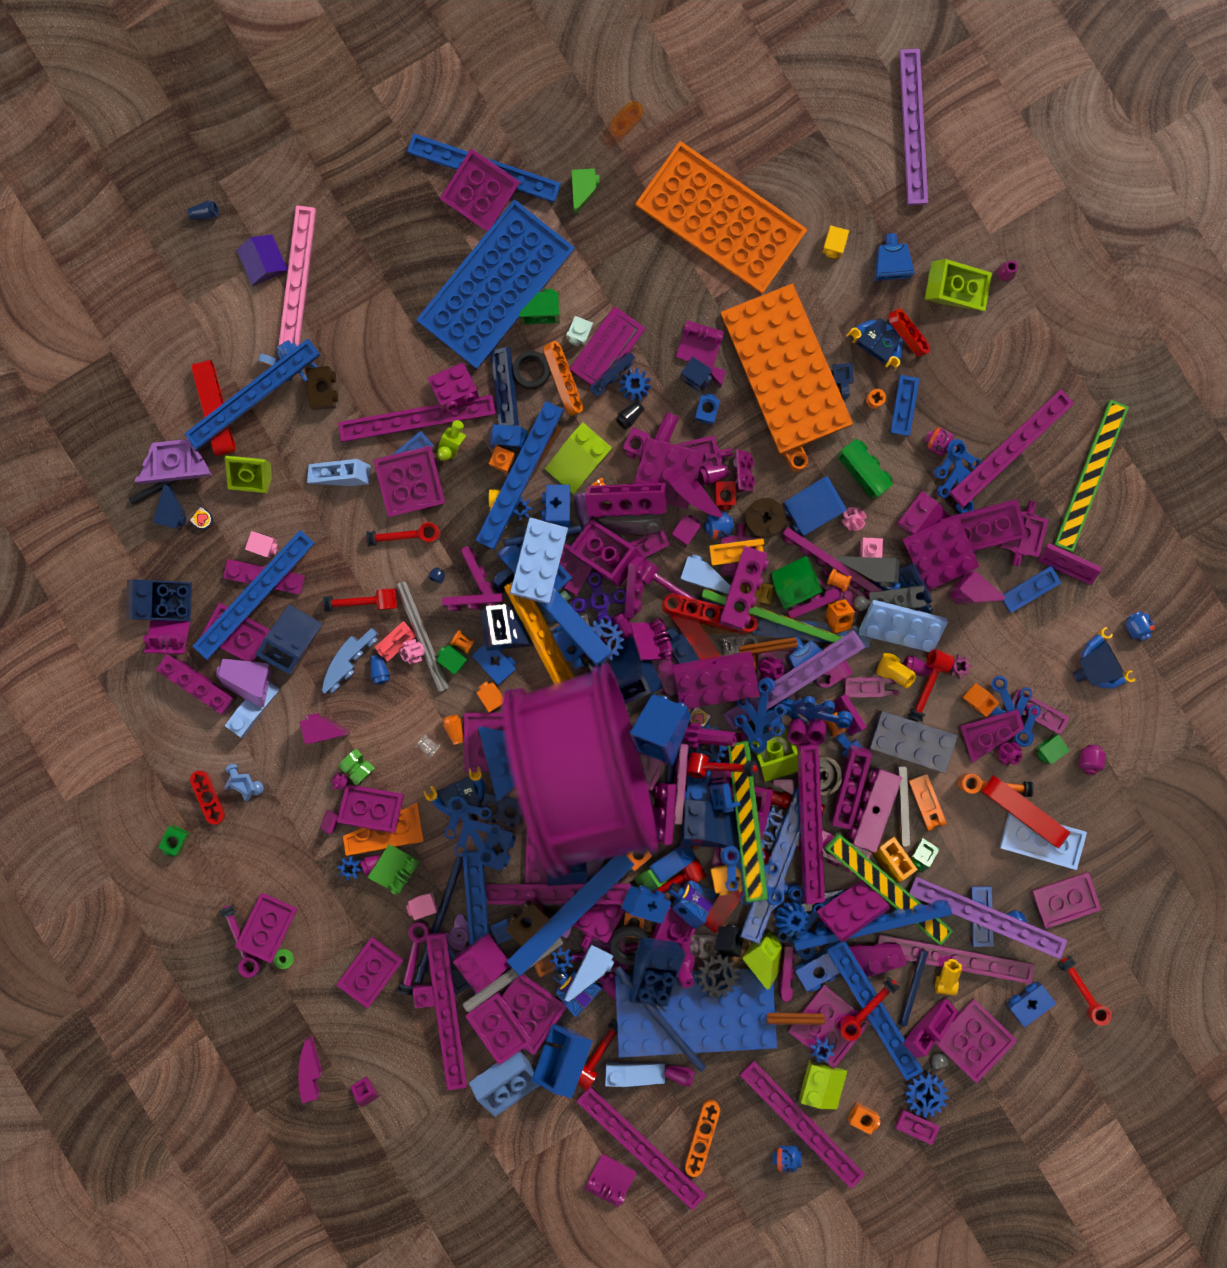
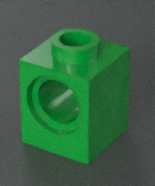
(451, 659)
(1051, 749)
(181, 836)

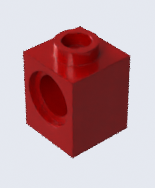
(730, 487)

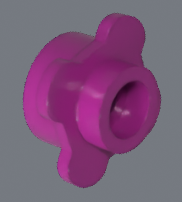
(339, 780)

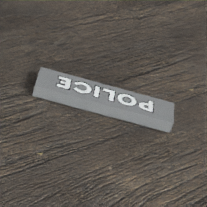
(903, 807)

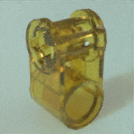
(763, 595)

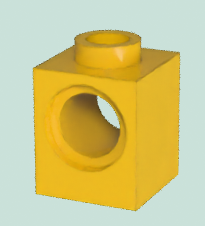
(835, 242)

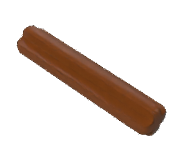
(770, 646)
(795, 1018)

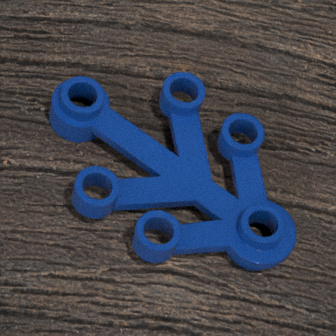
(959, 471)
(1021, 706)
(813, 711)
(760, 718)
(470, 827)
(736, 862)
(810, 918)

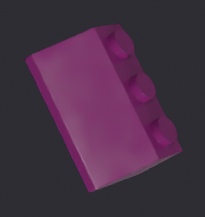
(974, 589)

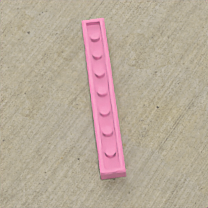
(297, 275)

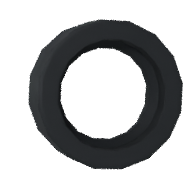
(531, 384)
(626, 930)

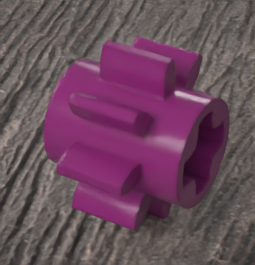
(964, 666)
(772, 668)
(1010, 753)

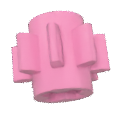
(854, 519)
(412, 651)

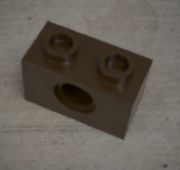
(316, 377)
(524, 931)

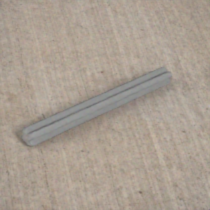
(422, 636)
(501, 982)

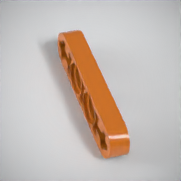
(556, 359)
(702, 1138)

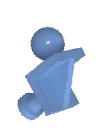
(242, 783)

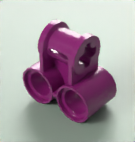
(804, 734)

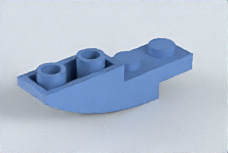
(341, 665)

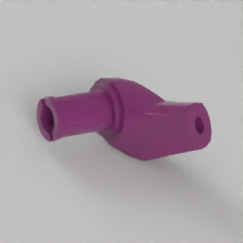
(685, 976)

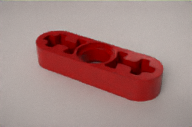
(909, 332)
(207, 781)

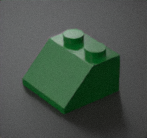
(542, 309)
(796, 582)

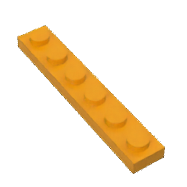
(541, 637)

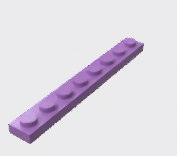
(913, 127)
(802, 675)
(990, 918)

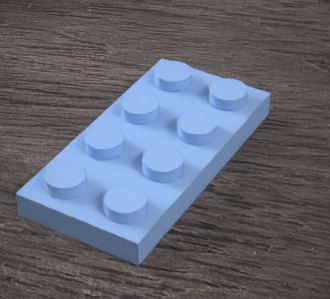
(539, 561)
(902, 626)
(1025, 841)

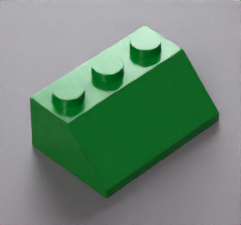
(865, 469)

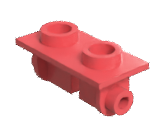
(394, 641)

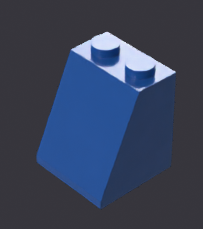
(813, 507)
(661, 728)

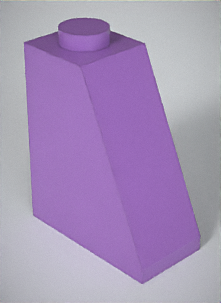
(246, 679)

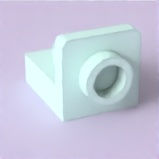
(579, 331)

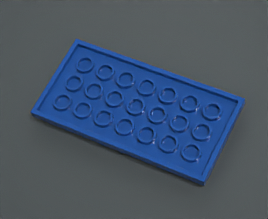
(495, 284)
(700, 1020)

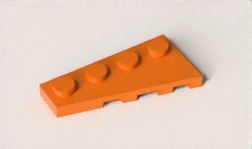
(366, 840)

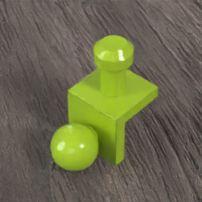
(451, 441)

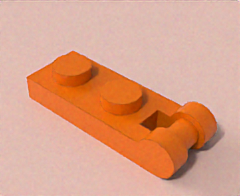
(927, 801)

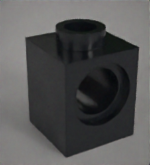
(729, 941)

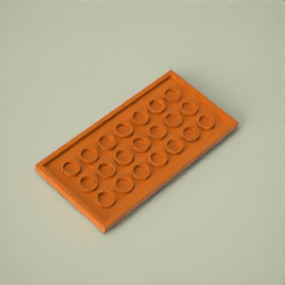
(721, 217)
(786, 369)

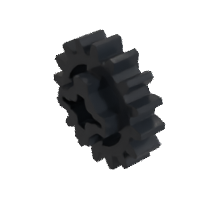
(714, 983)

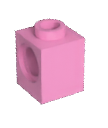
(261, 544)
(871, 547)
(422, 906)

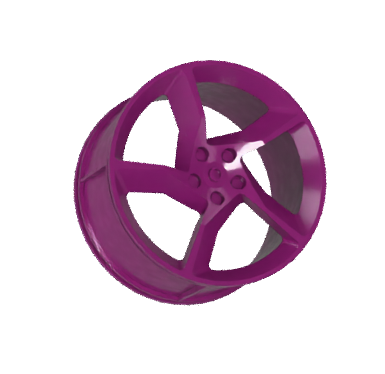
(578, 771)

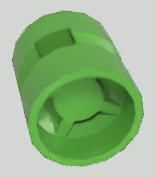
(356, 766)

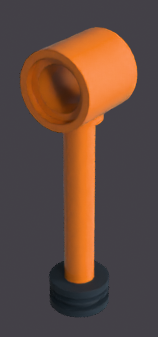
(1026, 788)

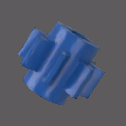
(524, 512)
(343, 868)
(567, 958)
(816, 1047)

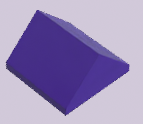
(261, 258)

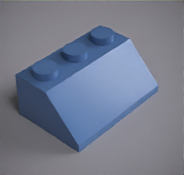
(504, 1084)

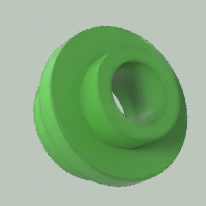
(289, 959)

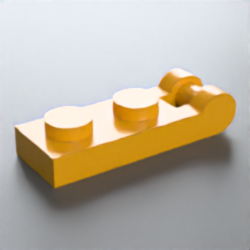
(731, 552)

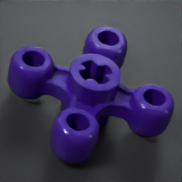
(597, 592)

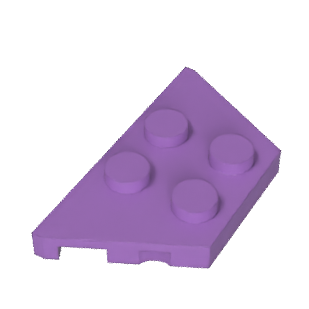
(172, 462)

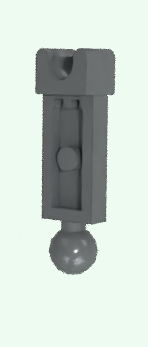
(901, 597)

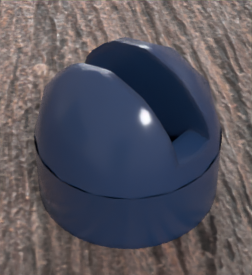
(437, 575)

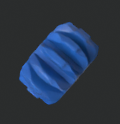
(643, 386)
(791, 919)

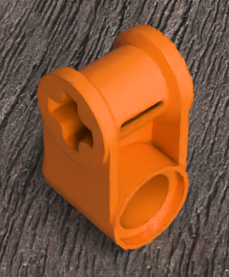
(796, 453)

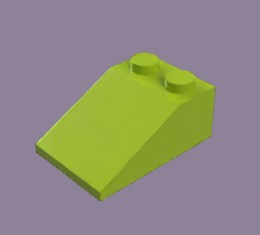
(958, 285)
(578, 458)

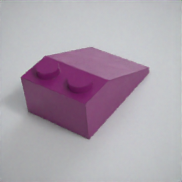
(604, 552)

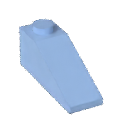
(342, 473)
(703, 575)
(249, 713)
(592, 968)
(634, 1073)

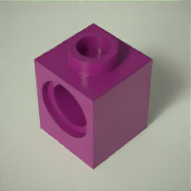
(635, 434)
(686, 529)
(423, 995)

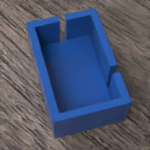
(561, 1068)

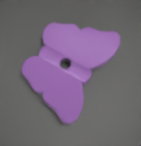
(460, 927)

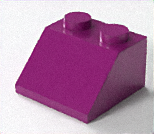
(921, 514)
(320, 728)
(481, 962)

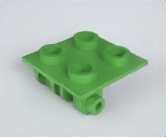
(393, 869)

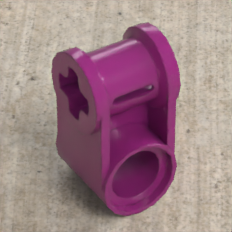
(834, 675)

